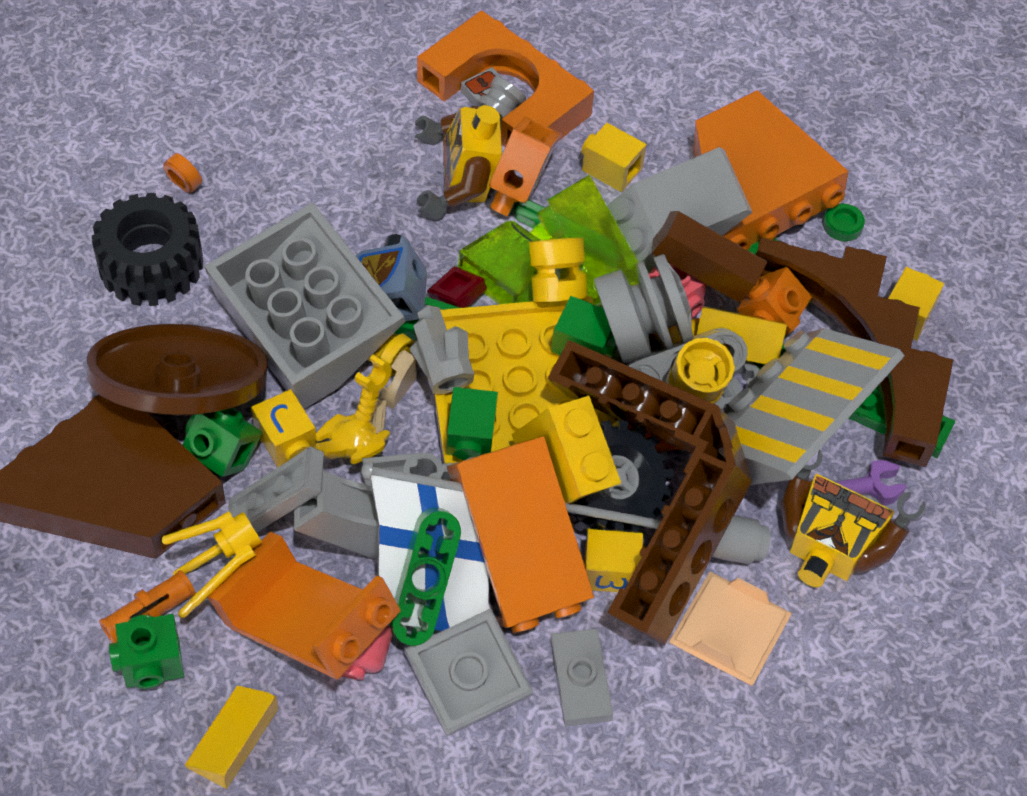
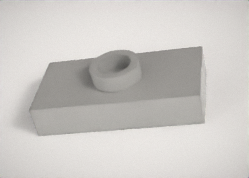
(581, 677)

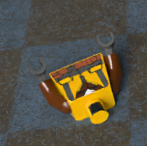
(470, 156)
(839, 528)

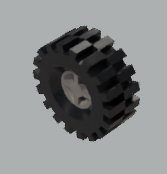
(641, 478)

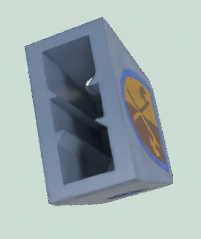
(398, 274)

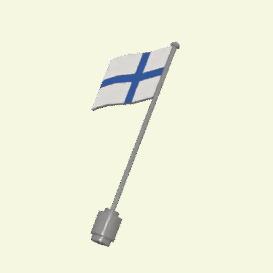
(404, 496)

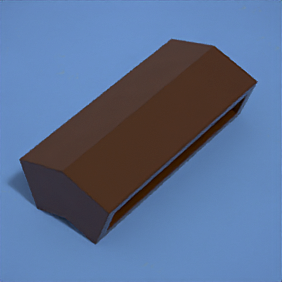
(708, 256)

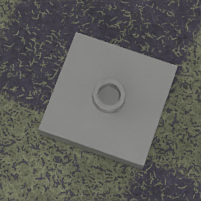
(469, 672)

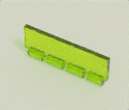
(584, 213)

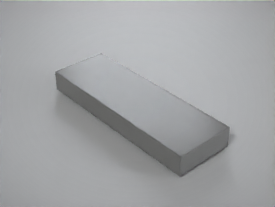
(280, 490)

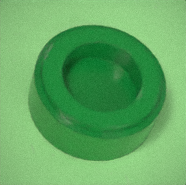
(844, 222)

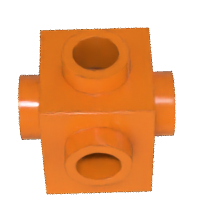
(777, 298)

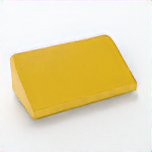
(233, 735)

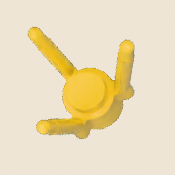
(235, 537)

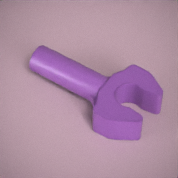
(872, 484)

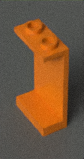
(524, 533)
(303, 609)

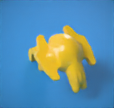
(355, 435)

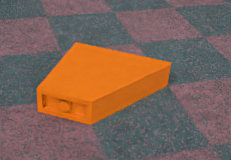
(776, 164)

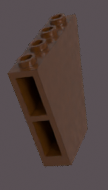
(109, 482)

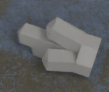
(441, 352)

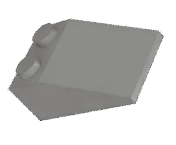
(699, 188)

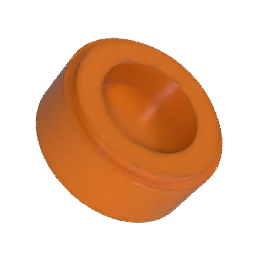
(182, 173)

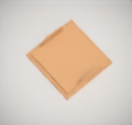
(731, 627)

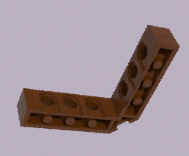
(705, 500)

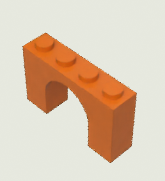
(483, 43)

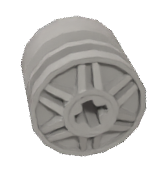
(645, 308)

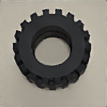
(151, 273)

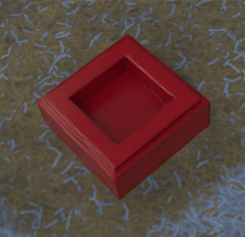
(458, 288)

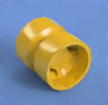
(554, 254)
(702, 369)

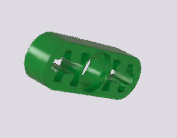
(446, 545)

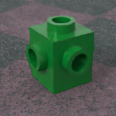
(221, 440)
(147, 651)

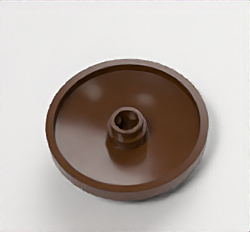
(176, 369)

